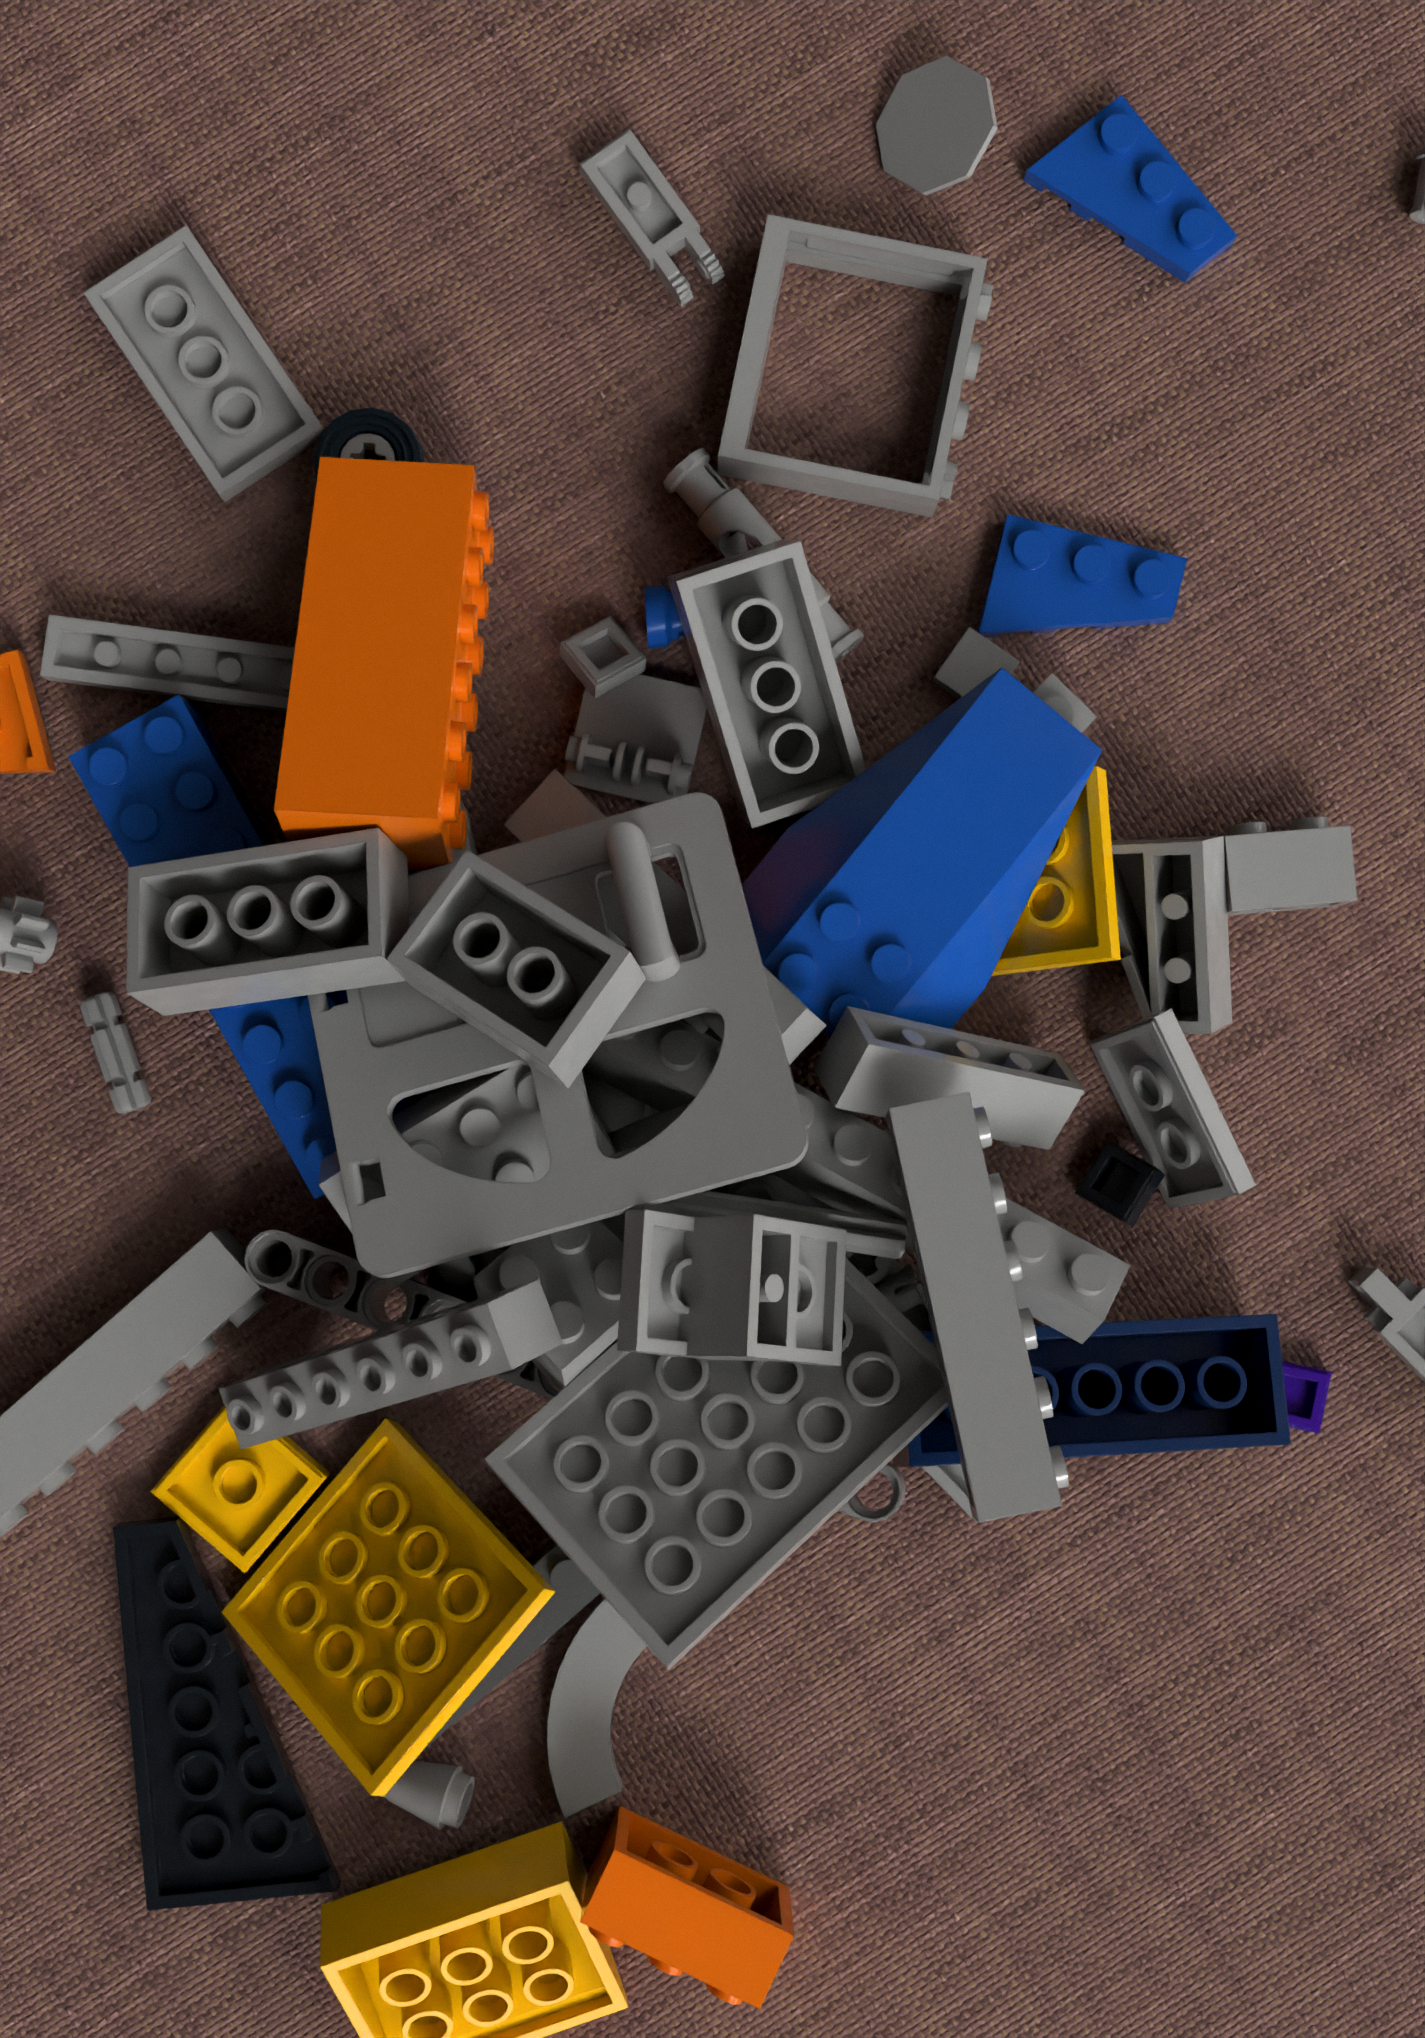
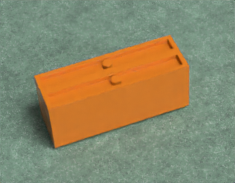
(387, 656)

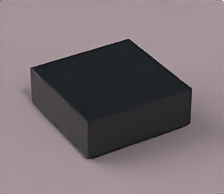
(1120, 1183)

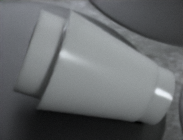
(434, 1793)

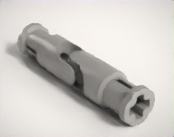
(726, 518)

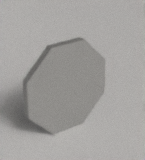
(936, 125)

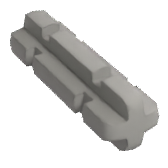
(115, 1052)

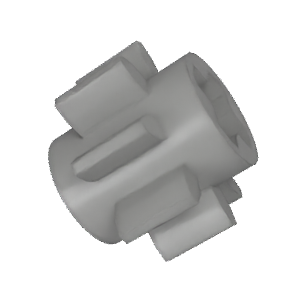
(24, 934)

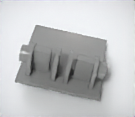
(637, 739)

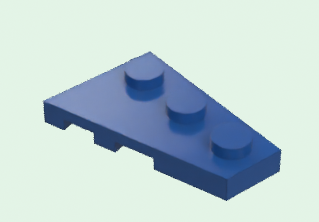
(1136, 188)
(1075, 580)

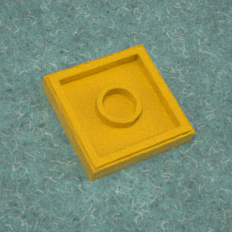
(237, 1494)

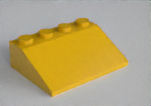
(473, 1947)

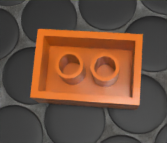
(688, 1909)

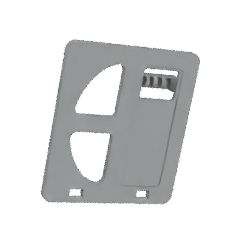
(403, 1043)

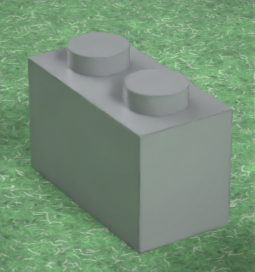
(1288, 868)

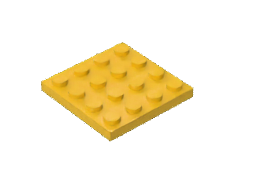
(386, 1606)

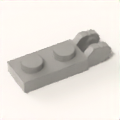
(649, 212)

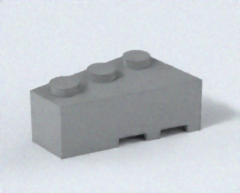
(1175, 928)

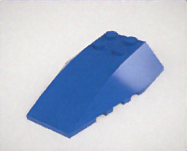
(922, 861)

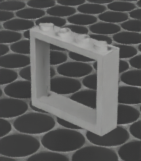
(874, 259)

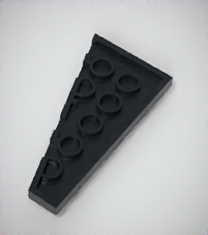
(209, 1769)

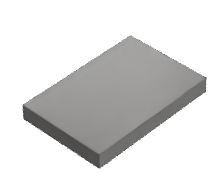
(1172, 1111)

